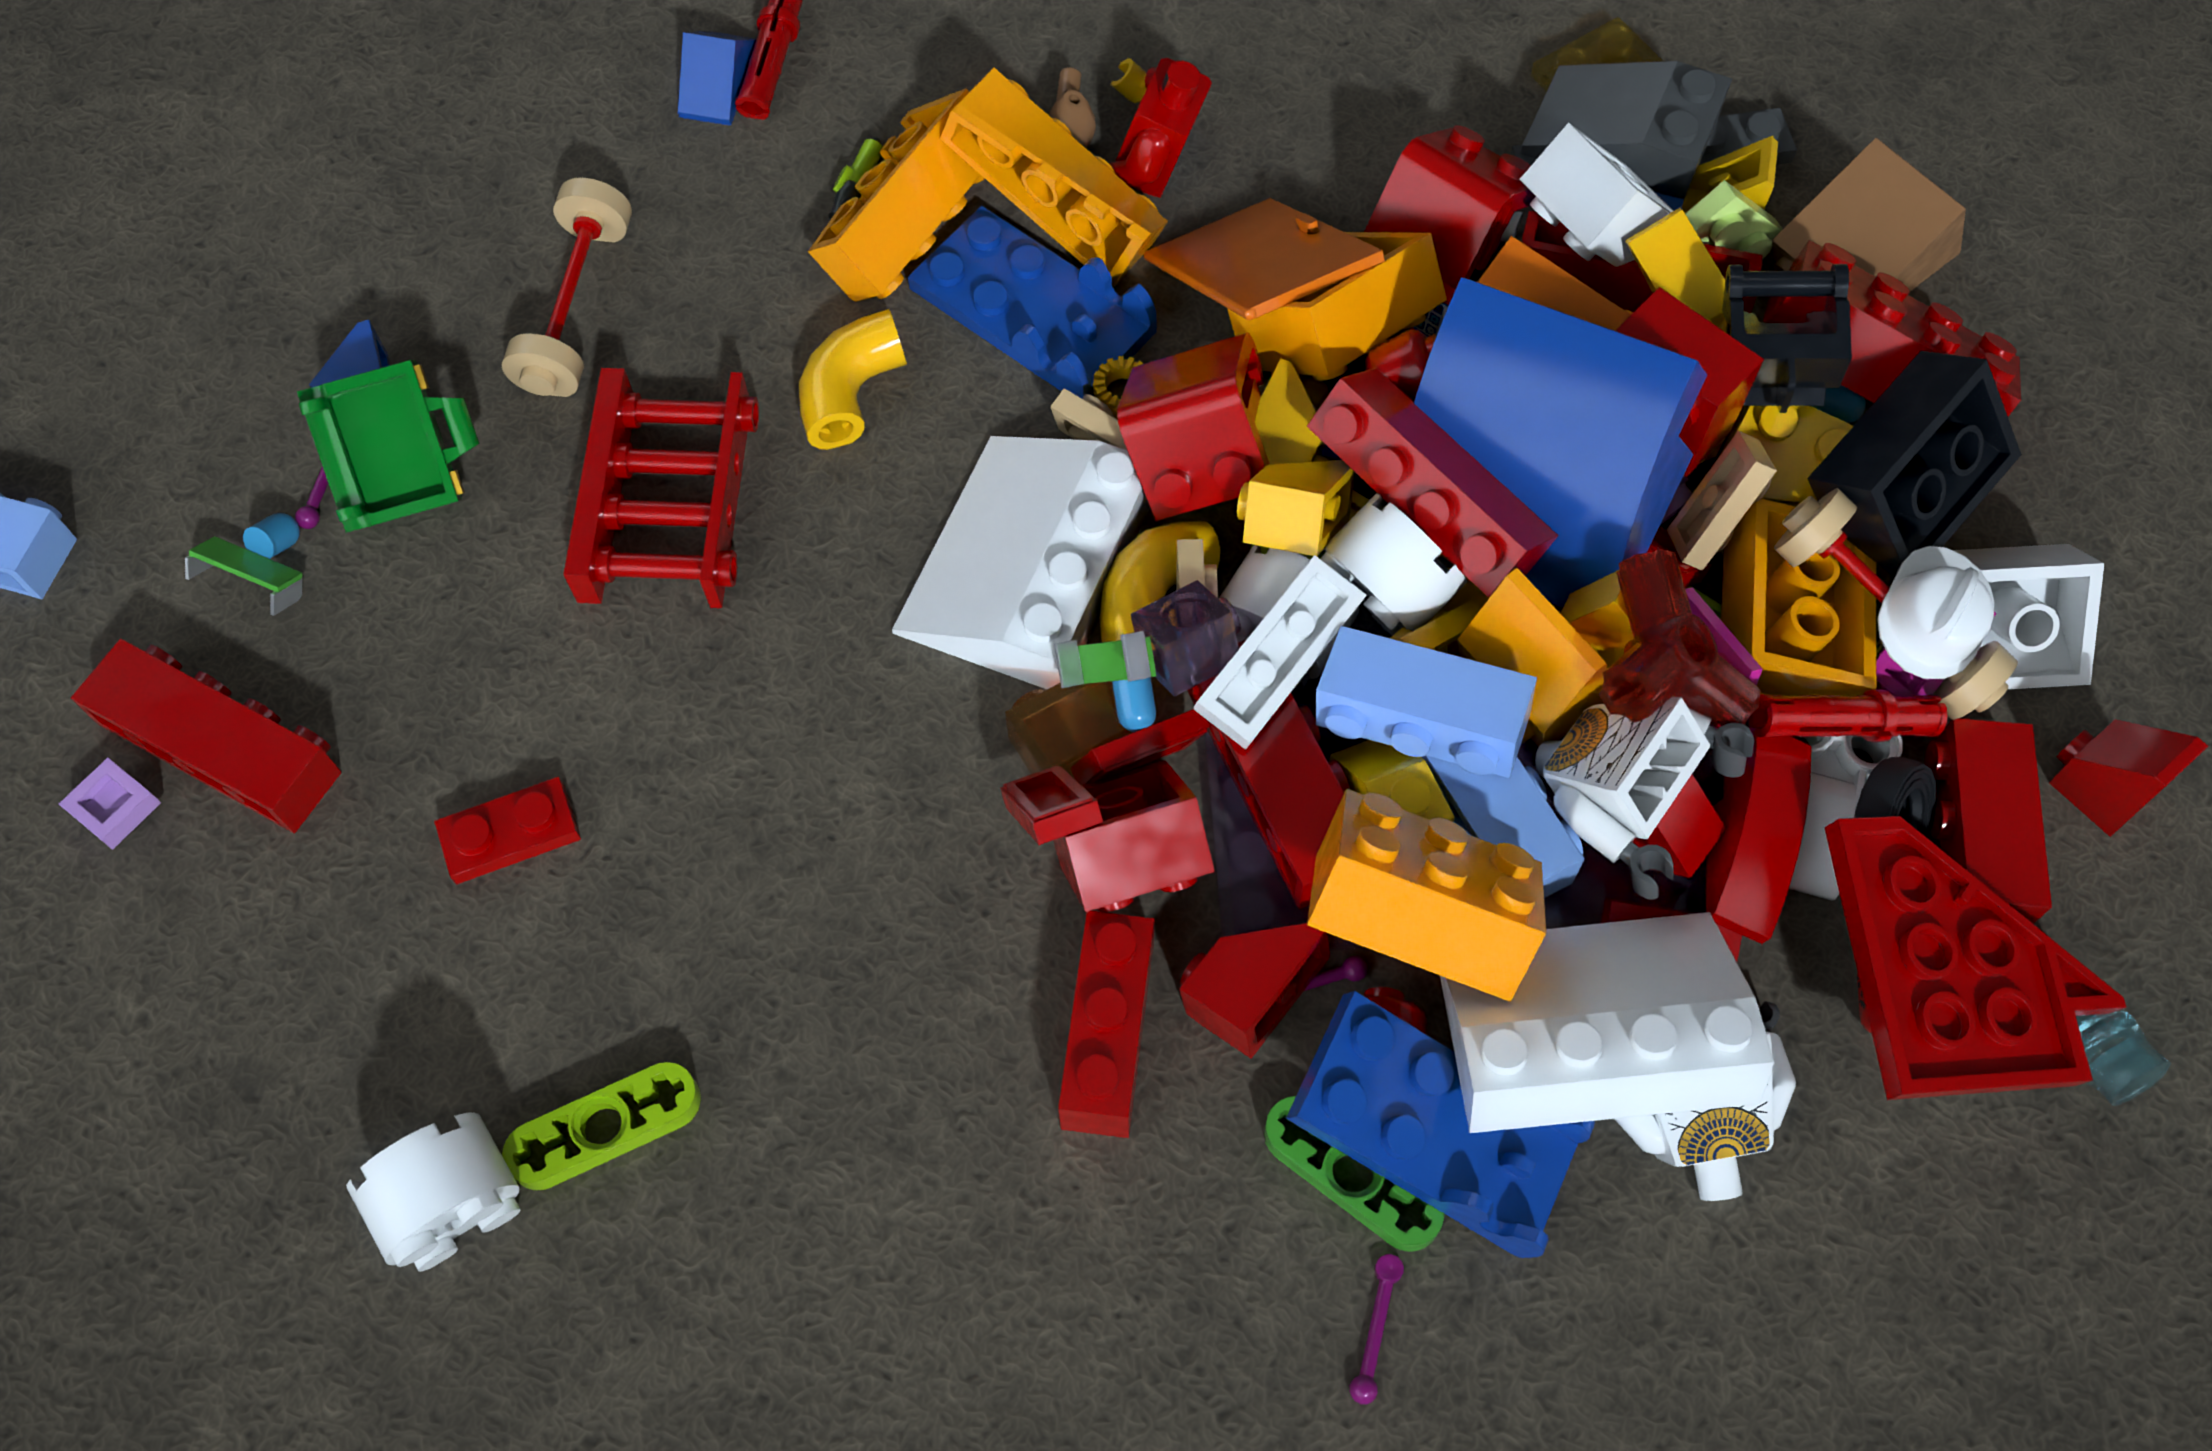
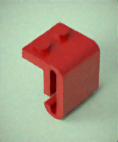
(1457, 194)
(1194, 425)

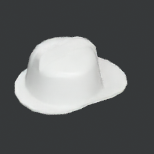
(1935, 613)

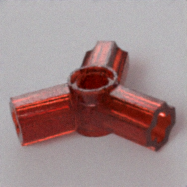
(1670, 651)

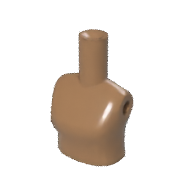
(1073, 107)

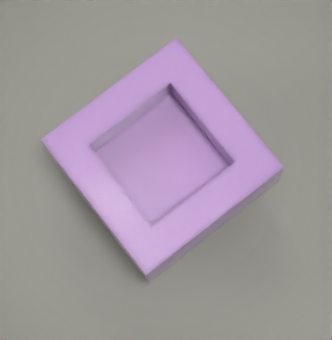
(110, 803)

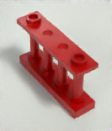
(611, 457)

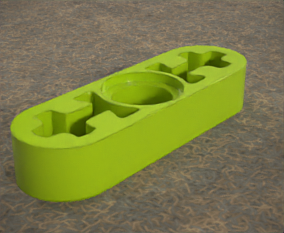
(546, 1128)

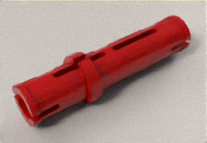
(777, 28)
(1872, 715)

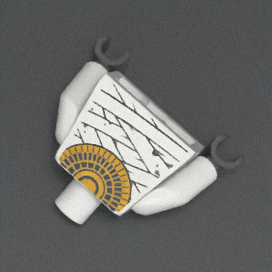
(1623, 776)
(1718, 1135)

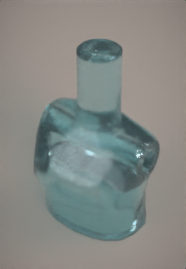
(2120, 1056)

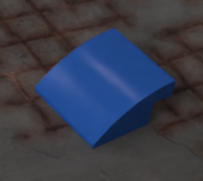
(1566, 422)

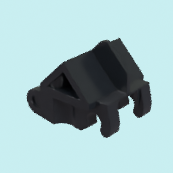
(1797, 356)

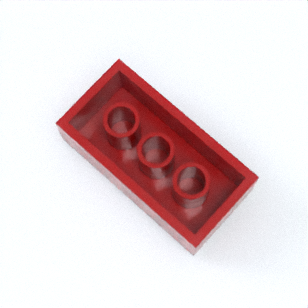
(1894, 328)

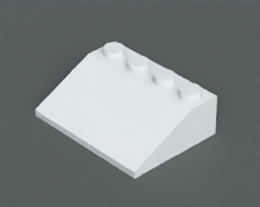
(1026, 554)
(1612, 1028)

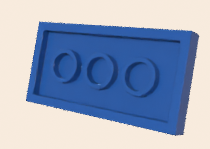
(1034, 302)
(1400, 1111)

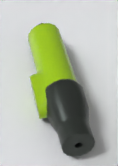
(865, 160)

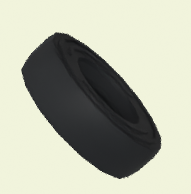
(1900, 789)

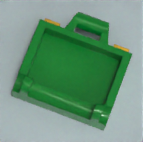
(385, 443)

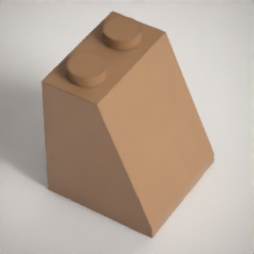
(1880, 215)

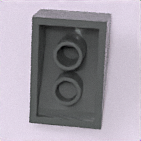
(1640, 112)

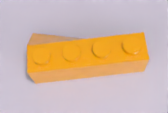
(1051, 175)
(898, 206)

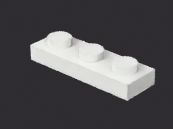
(1279, 652)

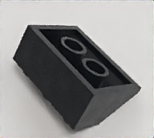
(1921, 457)

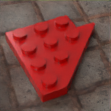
(1953, 974)

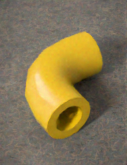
(836, 373)
(1147, 571)

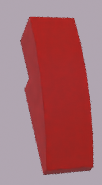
(1760, 848)

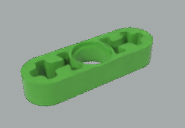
(1381, 1223)

